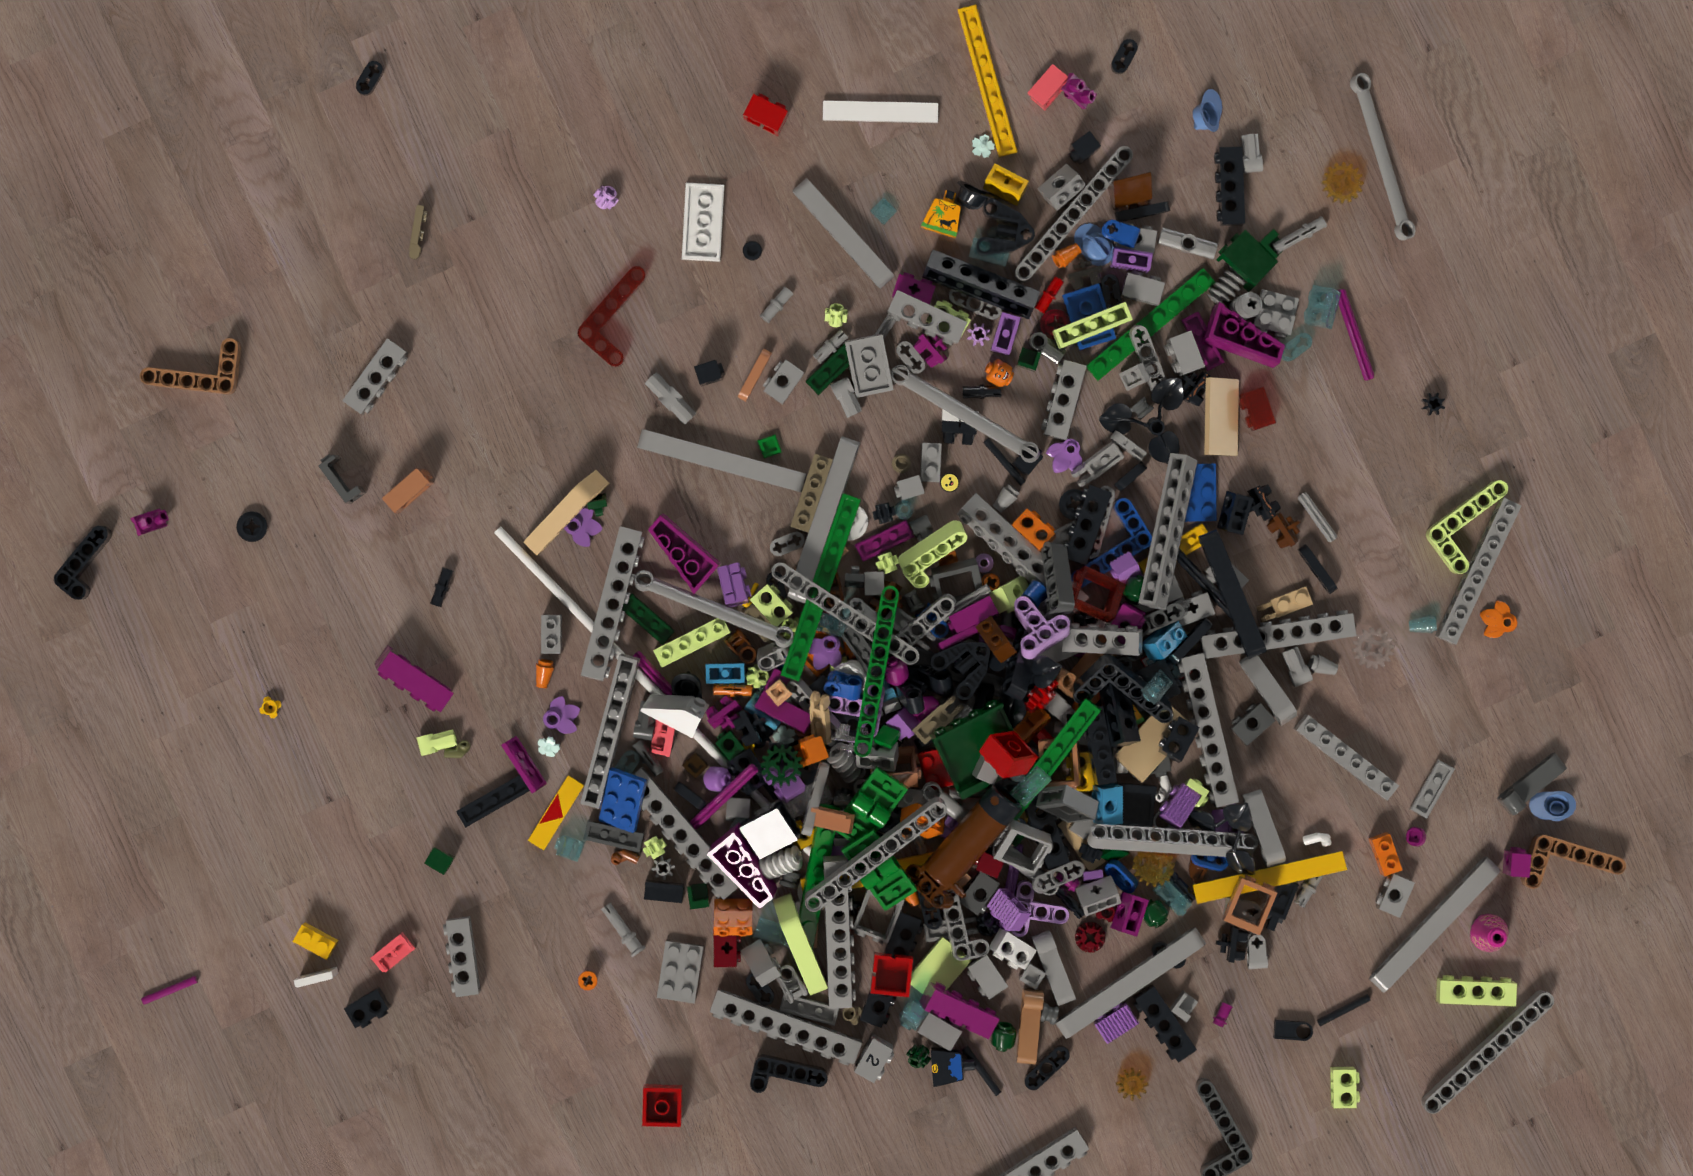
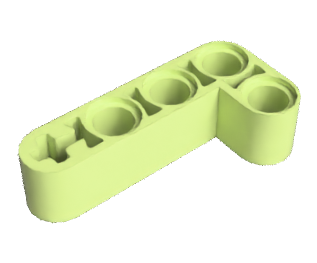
(930, 550)

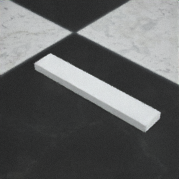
(880, 111)

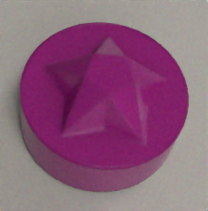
(1416, 836)

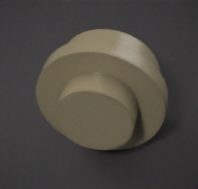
(901, 463)

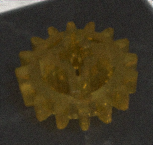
(1334, 179)
(1151, 873)

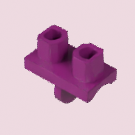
(1078, 91)
(937, 355)
(150, 521)
(724, 716)

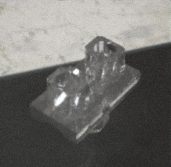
(843, 735)

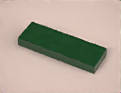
(829, 371)
(648, 619)

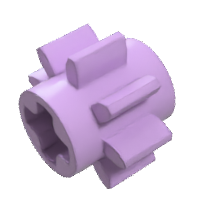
(605, 197)
(980, 340)

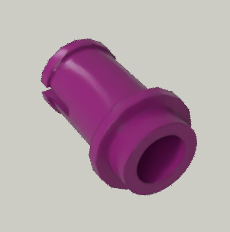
(1072, 885)
(1222, 1014)

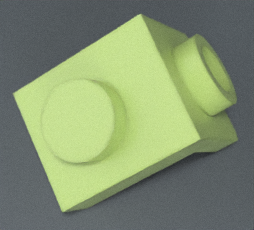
(1198, 787)

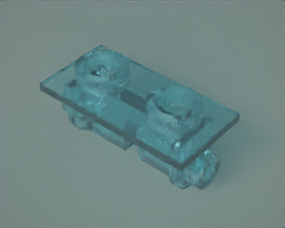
(1173, 897)

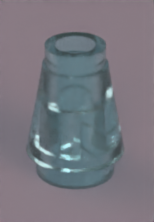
(899, 514)
(1423, 624)

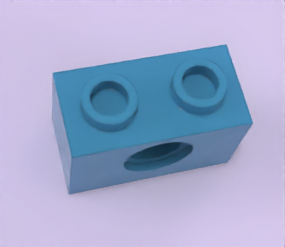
(1163, 641)
(725, 673)
(1113, 796)

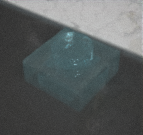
(883, 211)

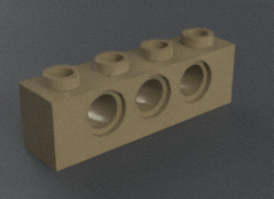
(811, 493)

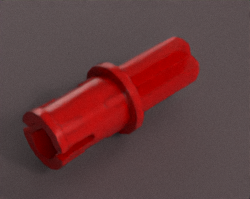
(1049, 294)

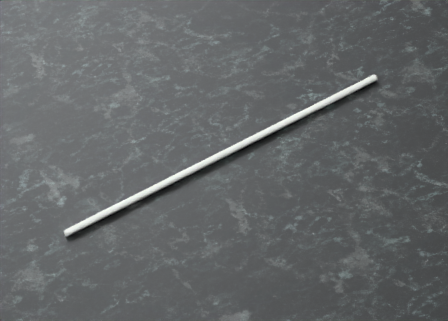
(589, 623)

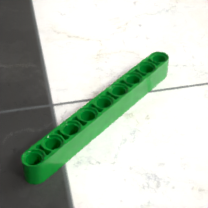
(870, 679)

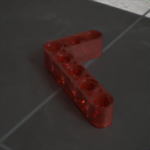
(608, 315)

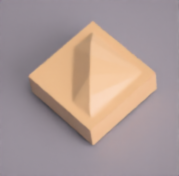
(778, 692)

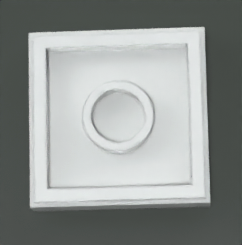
(316, 977)

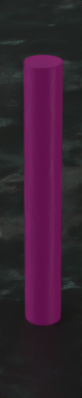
(169, 990)

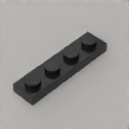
(492, 801)

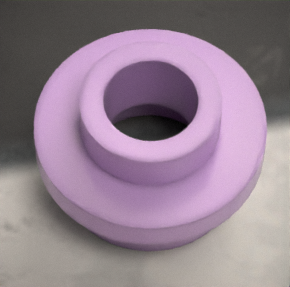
(990, 562)

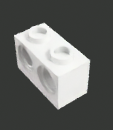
(1013, 947)

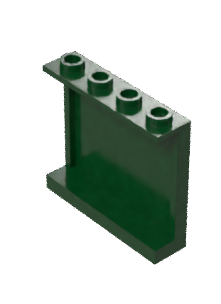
(962, 740)

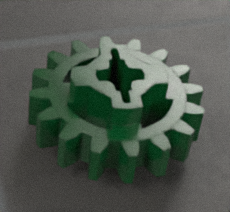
(789, 766)

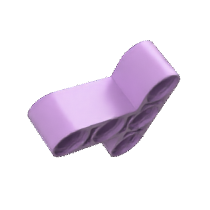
(1042, 628)
(843, 708)
(1032, 907)

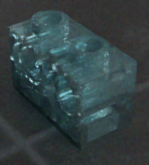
(1327, 307)
(912, 1014)

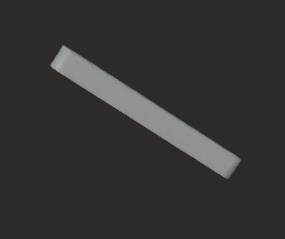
(1081, 208)
(721, 460)
(825, 513)
(839, 605)
(1163, 840)
(870, 862)
(1434, 924)
(1130, 982)
(1497, 1050)

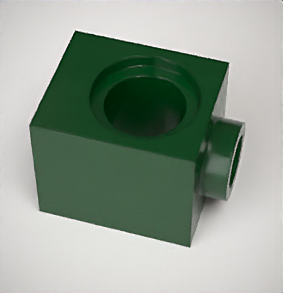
(729, 753)

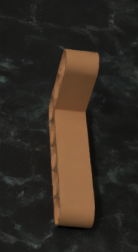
(198, 378)
(1569, 854)

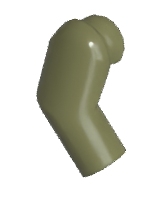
(459, 751)

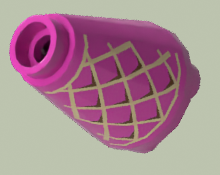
(1485, 928)

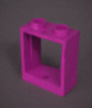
(972, 615)

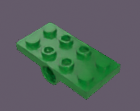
(874, 803)
(887, 881)

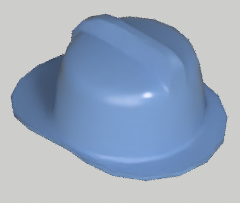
(1208, 112)
(1094, 244)
(1552, 805)

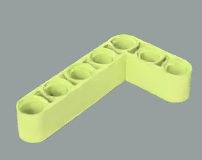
(1461, 520)
(799, 944)

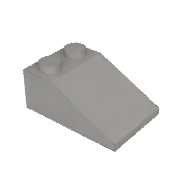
(676, 711)

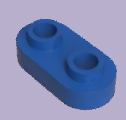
(1210, 862)
(1121, 876)

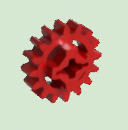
(1041, 697)

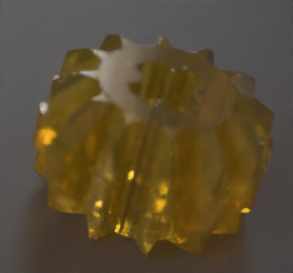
(1124, 1086)

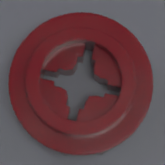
(1048, 318)
(1080, 937)

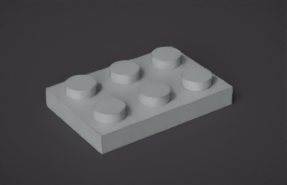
(869, 365)
(680, 971)

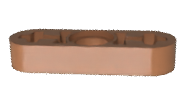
(754, 375)

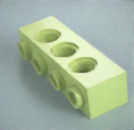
(1092, 325)
(692, 641)
(1506, 996)

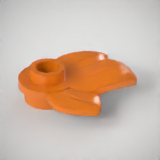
(1495, 620)

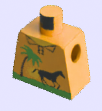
(943, 216)

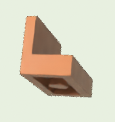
(833, 819)

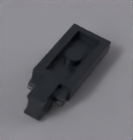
(1281, 904)

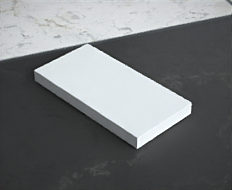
(703, 222)

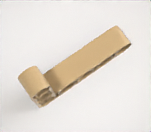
(565, 511)

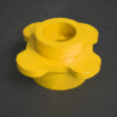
(265, 707)

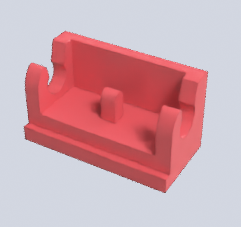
(1048, 87)
(662, 739)
(393, 952)

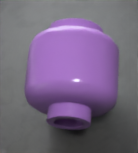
(717, 778)

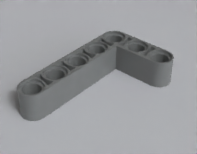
(1226, 1131)

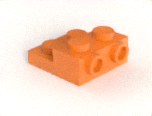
(733, 917)

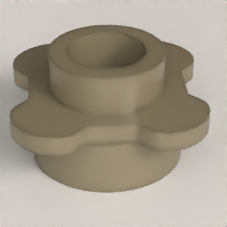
(847, 1014)

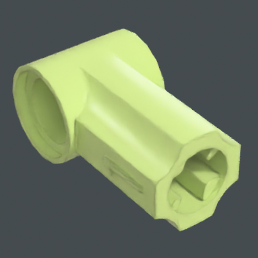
(433, 742)

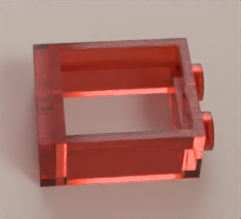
(1114, 598)

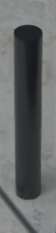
(1004, 461)
(1343, 1010)
(981, 1070)

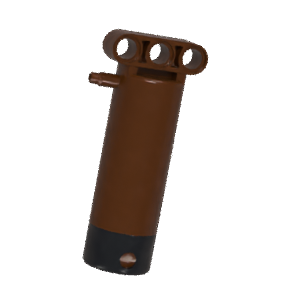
(964, 846)

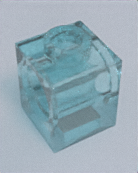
(569, 847)

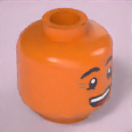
(999, 373)

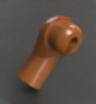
(623, 855)

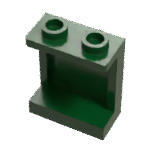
(1247, 258)

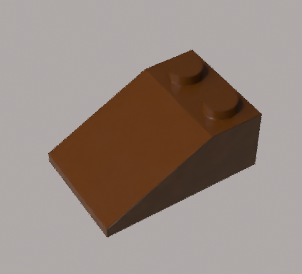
(1131, 191)

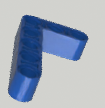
(1132, 540)

